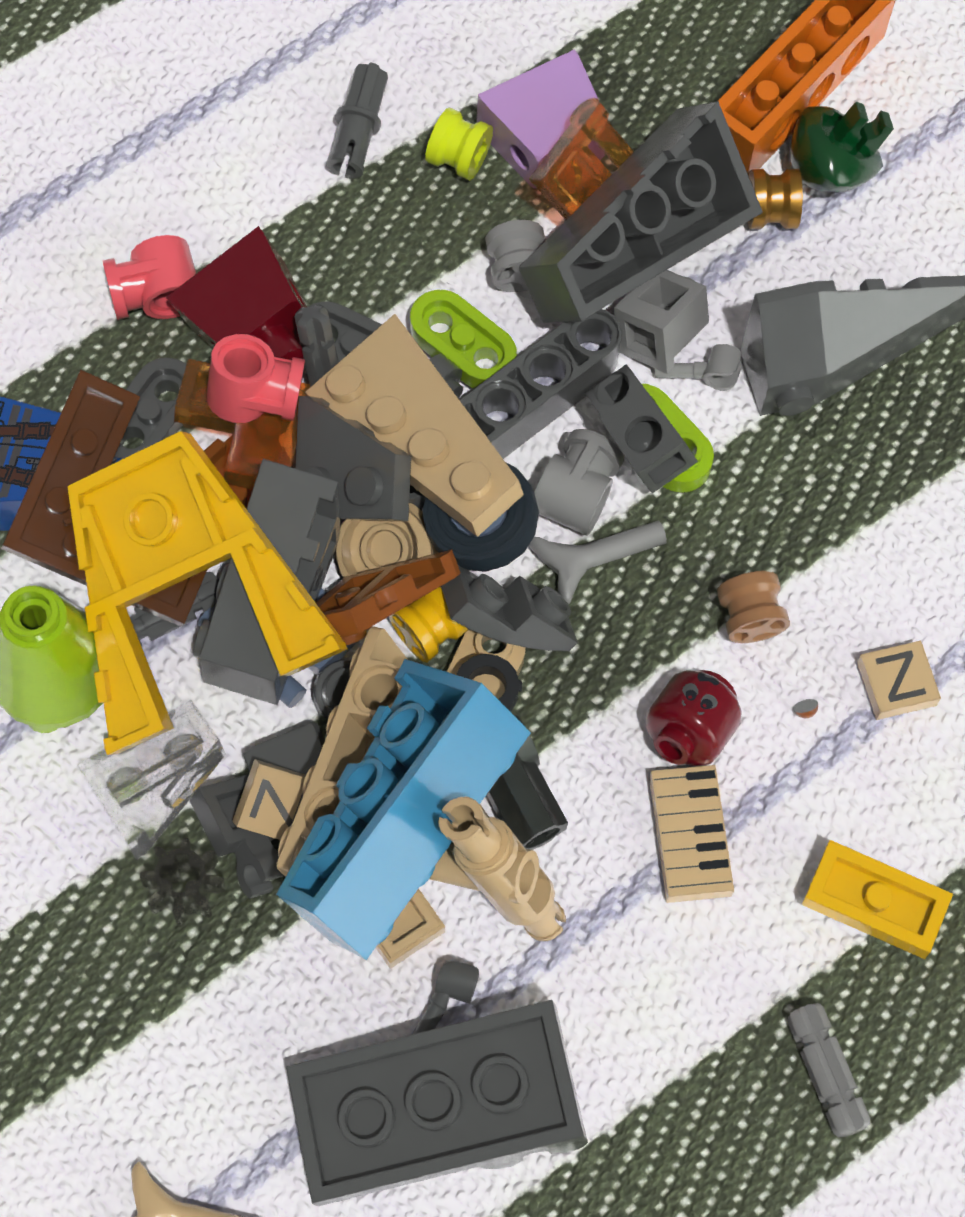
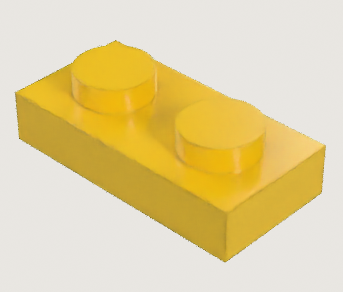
(877, 899)

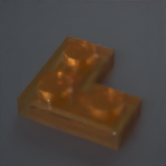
(252, 441)

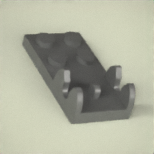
(436, 1104)

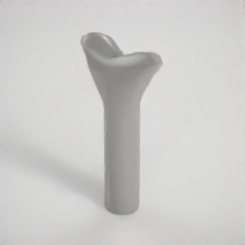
(574, 560)

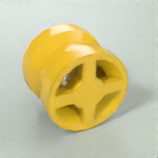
(426, 625)

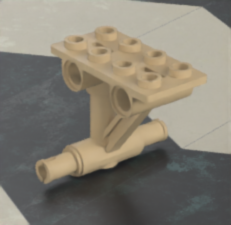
(483, 848)

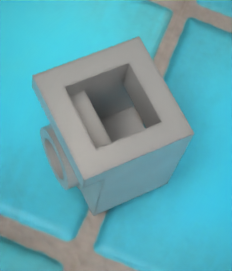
(661, 319)

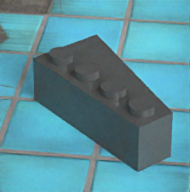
(648, 216)

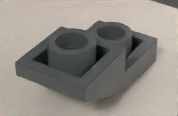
(516, 615)

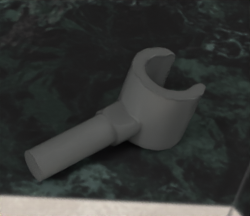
(454, 981)

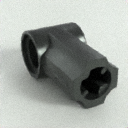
(526, 801)

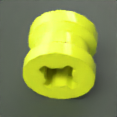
(459, 143)

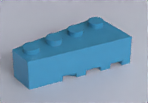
(385, 838)

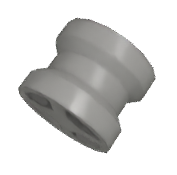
(510, 247)

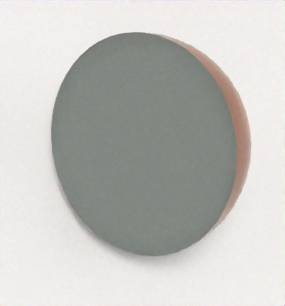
(806, 708)

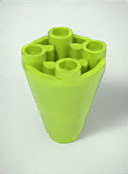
(46, 660)

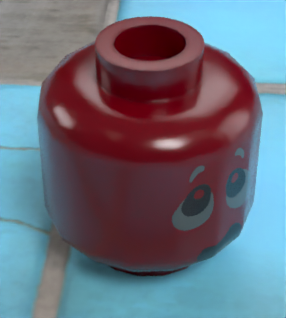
(693, 715)

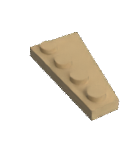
(407, 402)

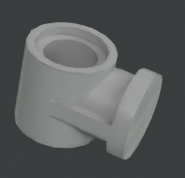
(579, 483)

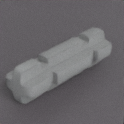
(828, 1070)

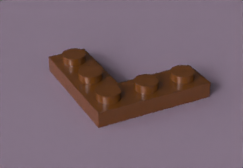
(78, 447)

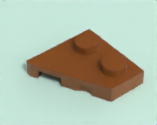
(378, 593)

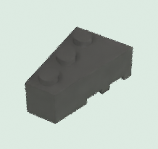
(303, 524)

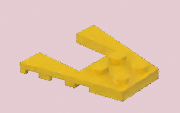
(152, 527)

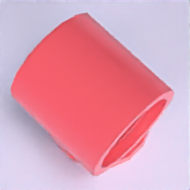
(152, 274)
(251, 381)

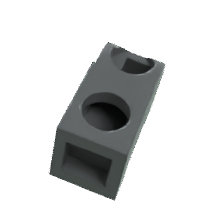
(640, 429)

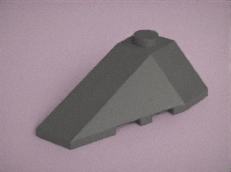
(819, 340)

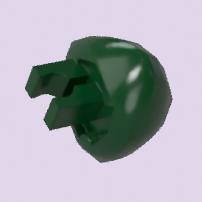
(838, 149)

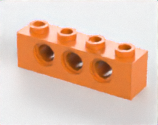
(800, 72)

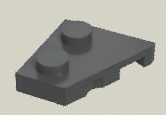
(369, 472)

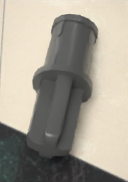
(358, 120)

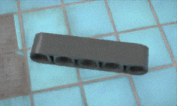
(537, 405)

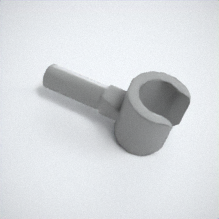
(719, 372)

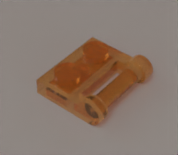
(570, 168)

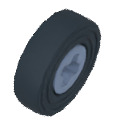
(494, 547)

